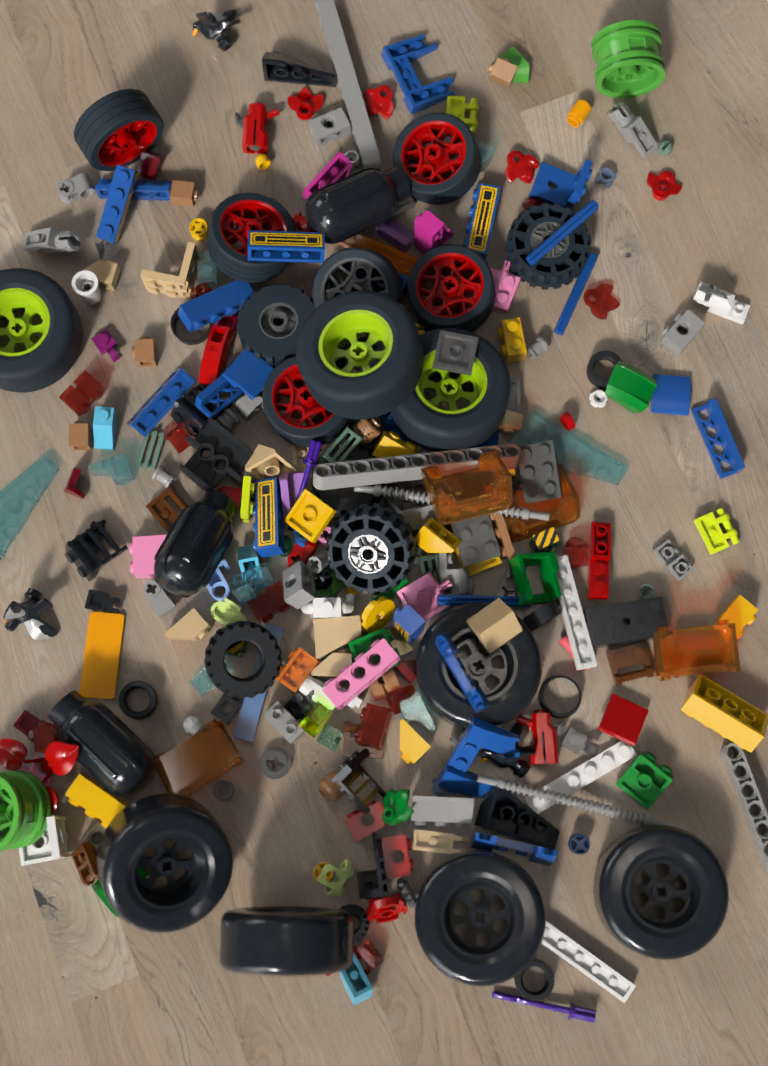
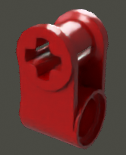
(302, 553)

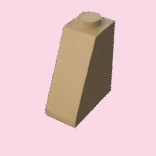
(335, 633)

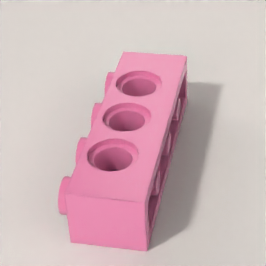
(372, 673)

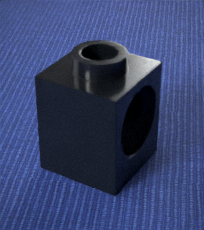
(226, 717)

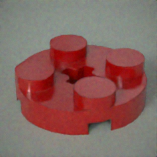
(300, 223)
(386, 909)

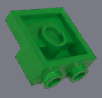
(363, 645)
(645, 779)

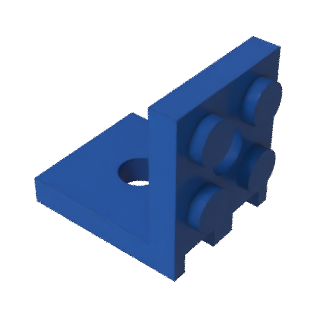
(569, 186)

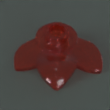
(603, 300)

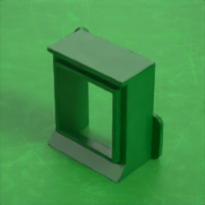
(548, 567)

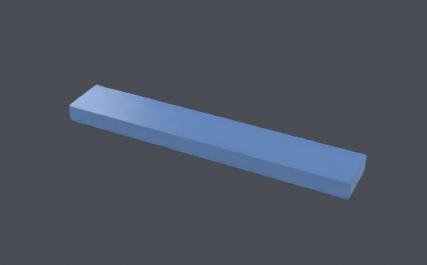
(252, 707)

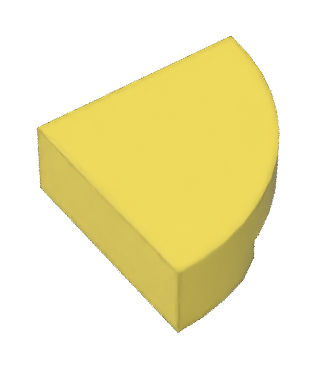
(403, 647)

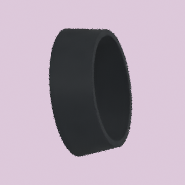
(174, 319)
(542, 702)

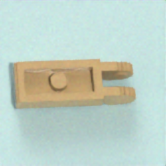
(436, 842)

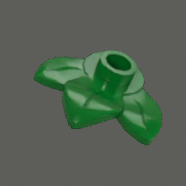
(396, 807)

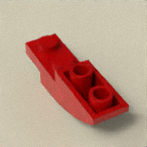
(216, 349)
(598, 560)

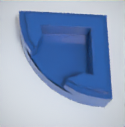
(299, 539)

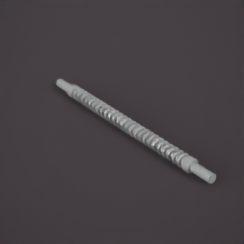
(377, 490)
(501, 784)

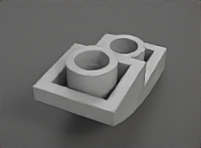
(672, 560)

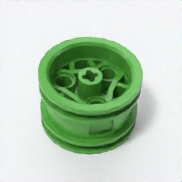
(628, 59)
(22, 809)

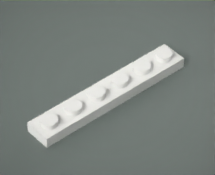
(574, 617)
(584, 774)
(587, 963)

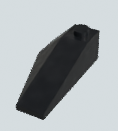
(286, 69)
(511, 817)

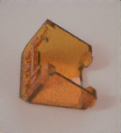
(470, 491)
(561, 510)
(695, 650)
(198, 760)

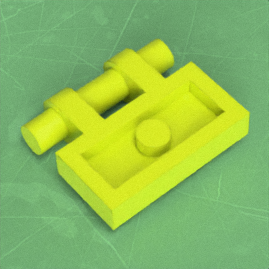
(457, 107)
(246, 501)
(712, 534)

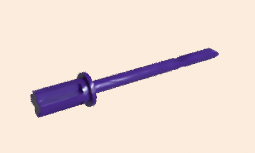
(311, 460)
(573, 1011)

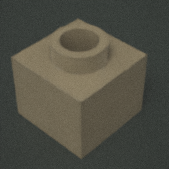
(511, 422)

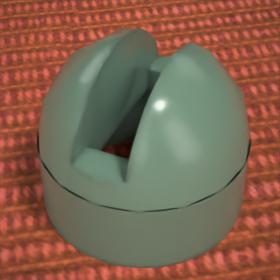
(667, 151)
(642, 590)

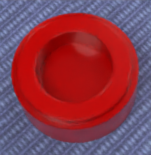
(567, 421)

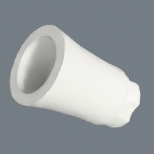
(86, 285)

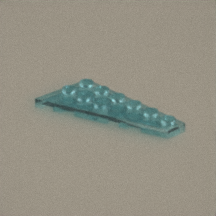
(572, 452)
(20, 498)

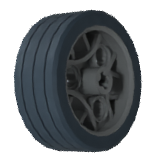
(360, 259)

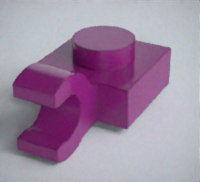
(106, 344)

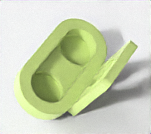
(227, 612)
(336, 887)

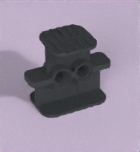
(224, 448)

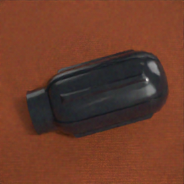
(356, 203)
(195, 544)
(106, 744)

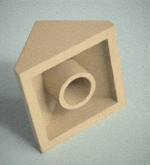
(268, 463)
(495, 625)

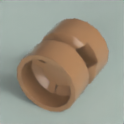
(384, 685)

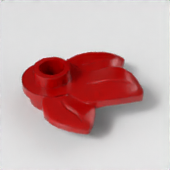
(305, 102)
(377, 104)
(520, 169)
(663, 185)

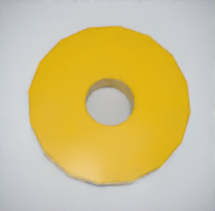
(377, 613)

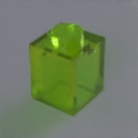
(315, 719)

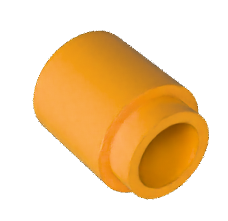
(578, 113)

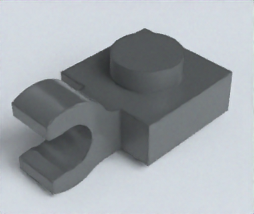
(576, 742)

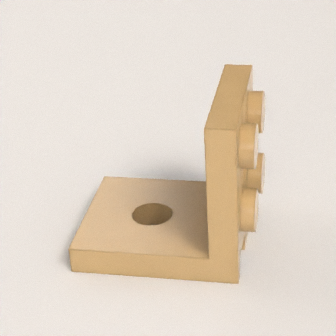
(174, 285)

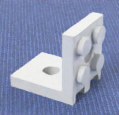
(54, 845)

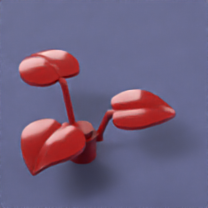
(59, 759)

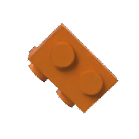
(297, 669)

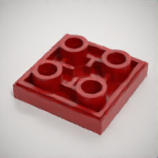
(623, 719)

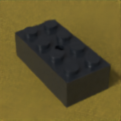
(607, 626)

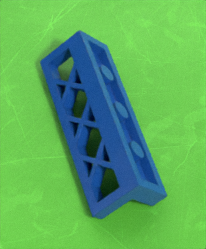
(142, 191)
(212, 391)
(161, 402)
(723, 434)

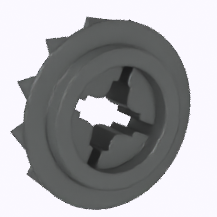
(267, 768)
(407, 892)

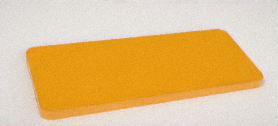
(102, 655)

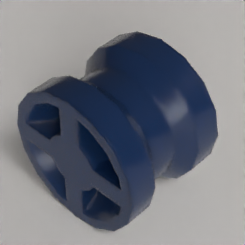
(582, 846)

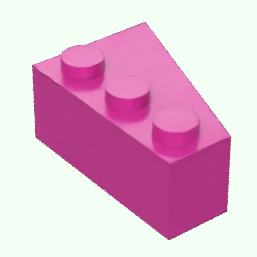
(336, 170)
(430, 232)

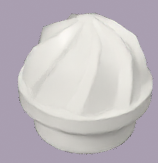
(192, 725)

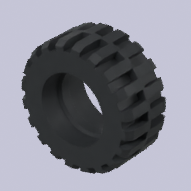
(340, 504)
(262, 678)

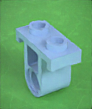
(218, 581)

